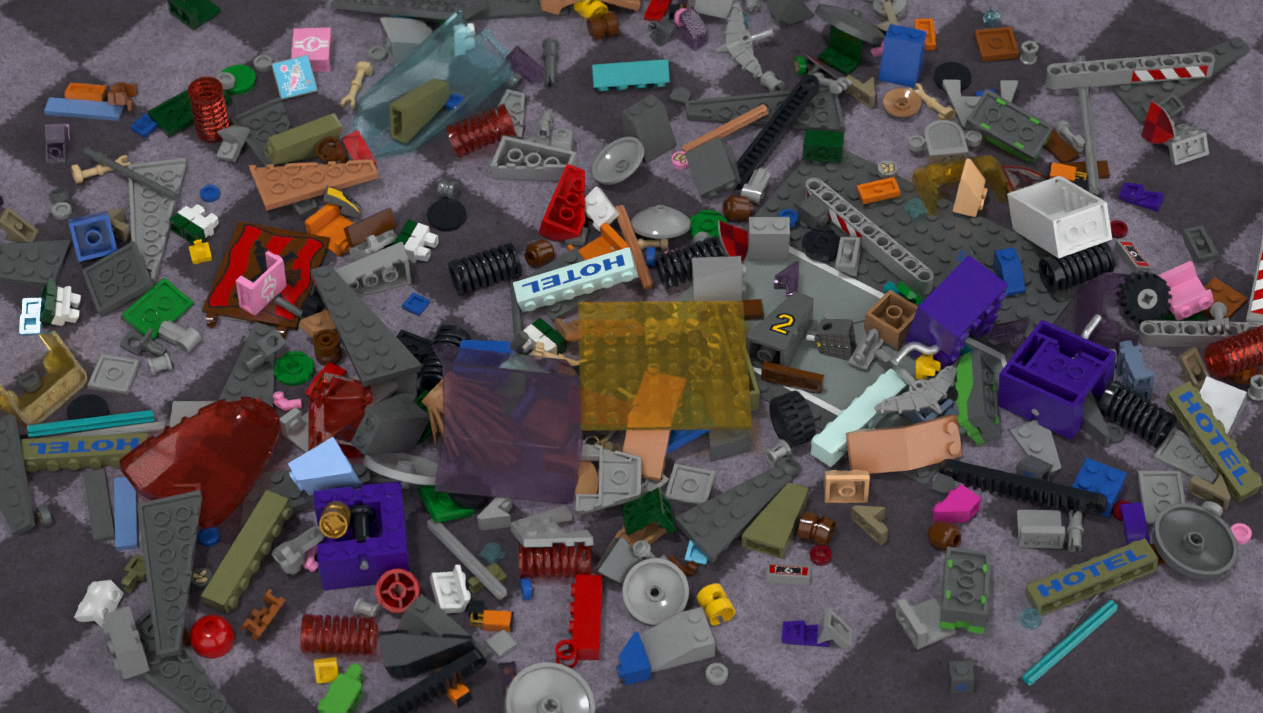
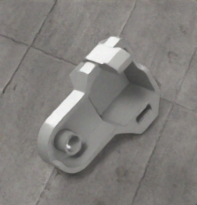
(559, 138)
(372, 245)
(291, 554)

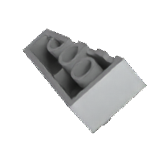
(530, 160)
(378, 271)

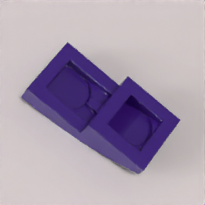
(1136, 195)
(1134, 522)
(801, 634)

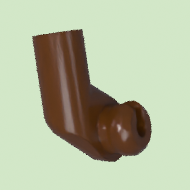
(688, 569)

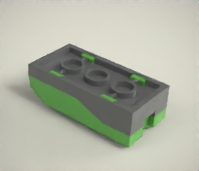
(1009, 126)
(978, 398)
(965, 589)

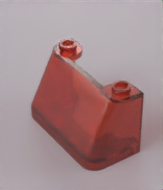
(336, 411)

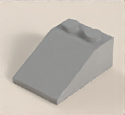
(679, 640)

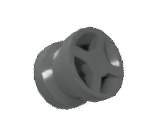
(447, 189)

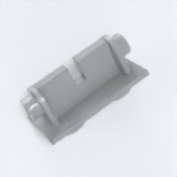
(865, 350)

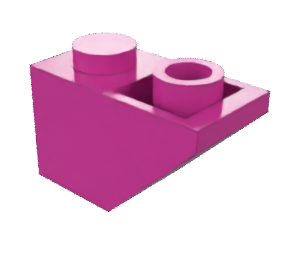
(958, 506)

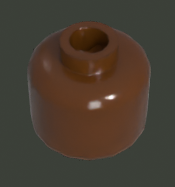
(737, 208)
(539, 253)
(944, 535)

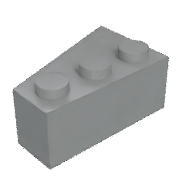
(125, 643)

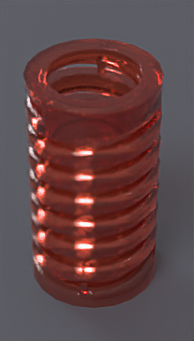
(208, 108)
(481, 133)
(1235, 353)
(558, 564)
(356, 646)

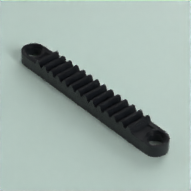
(776, 128)
(1024, 487)
(434, 685)

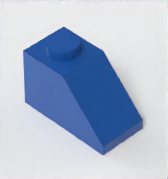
(1009, 269)
(633, 661)

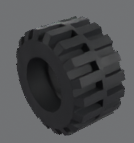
(792, 418)

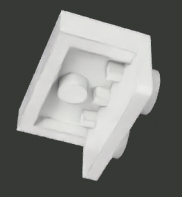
(599, 208)
(450, 590)
(100, 599)

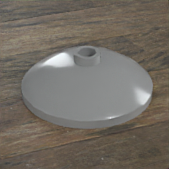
(618, 161)
(660, 222)
(658, 575)

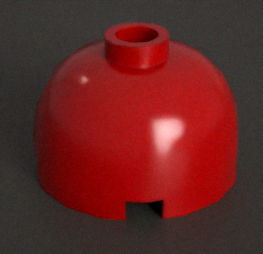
(397, 590)
(212, 636)

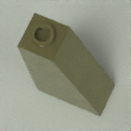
(416, 108)
(302, 140)
(777, 522)

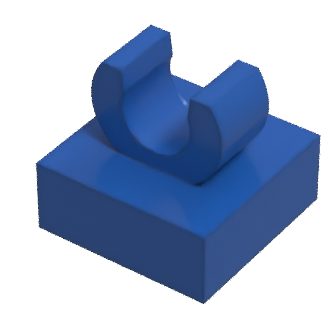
(144, 126)

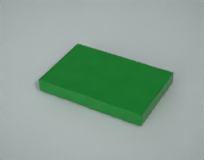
(158, 305)

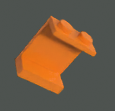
(330, 223)
(602, 244)

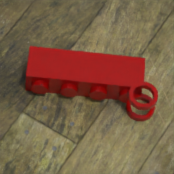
(586, 621)

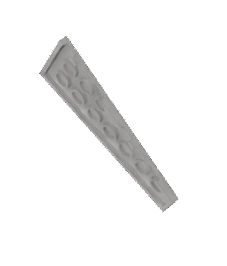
(152, 210)

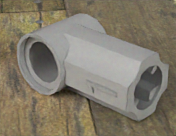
(756, 187)
(182, 338)

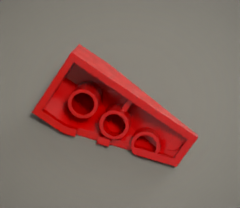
(567, 207)

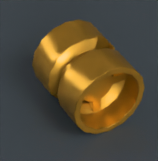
(335, 519)

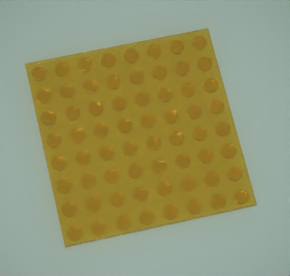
(663, 366)

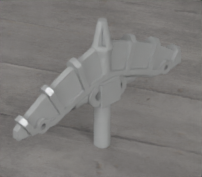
(740, 42)
(921, 393)

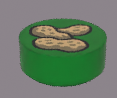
(800, 65)

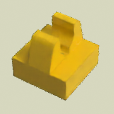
(200, 252)
(926, 366)
(326, 670)

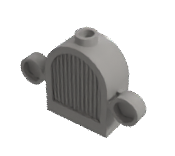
(944, 142)

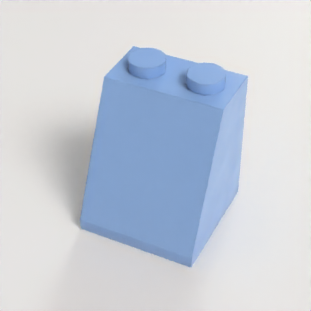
(323, 469)

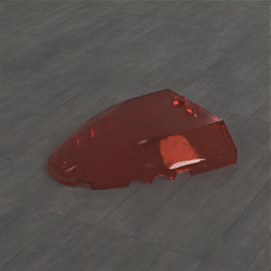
(212, 452)

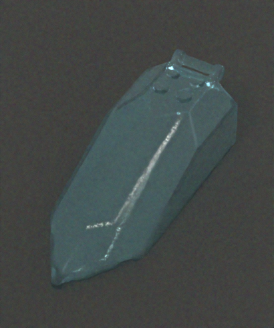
(448, 55)

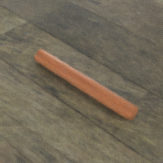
(728, 127)
(631, 240)

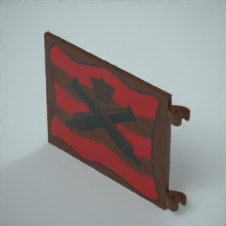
(247, 259)

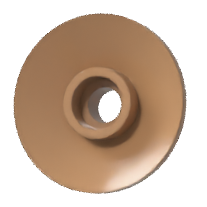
(902, 102)

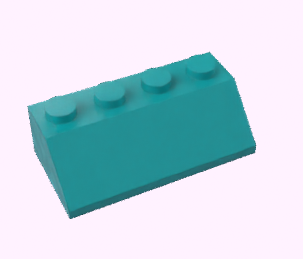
(630, 73)

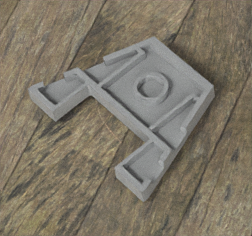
(965, 104)
(617, 479)
(543, 529)

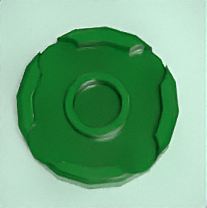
(244, 79)
(710, 220)
(910, 293)
(294, 368)

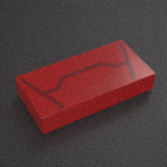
(357, 147)

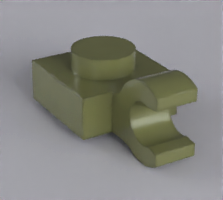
(495, 570)
(134, 571)

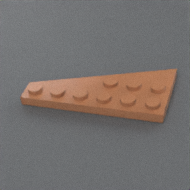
(306, 180)

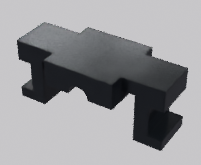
(312, 304)

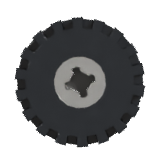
(1135, 292)

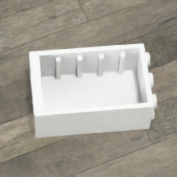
(1059, 216)

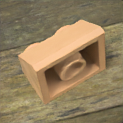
(970, 191)
(846, 486)

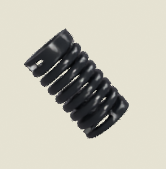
(684, 254)
(1076, 267)
(488, 272)
(433, 369)
(1136, 413)

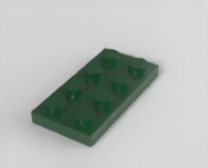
(176, 113)

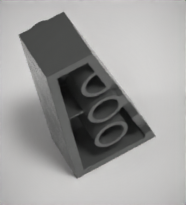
(727, 442)

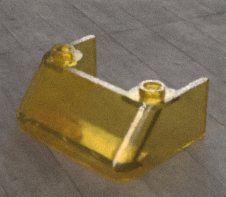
(929, 175)
(62, 382)

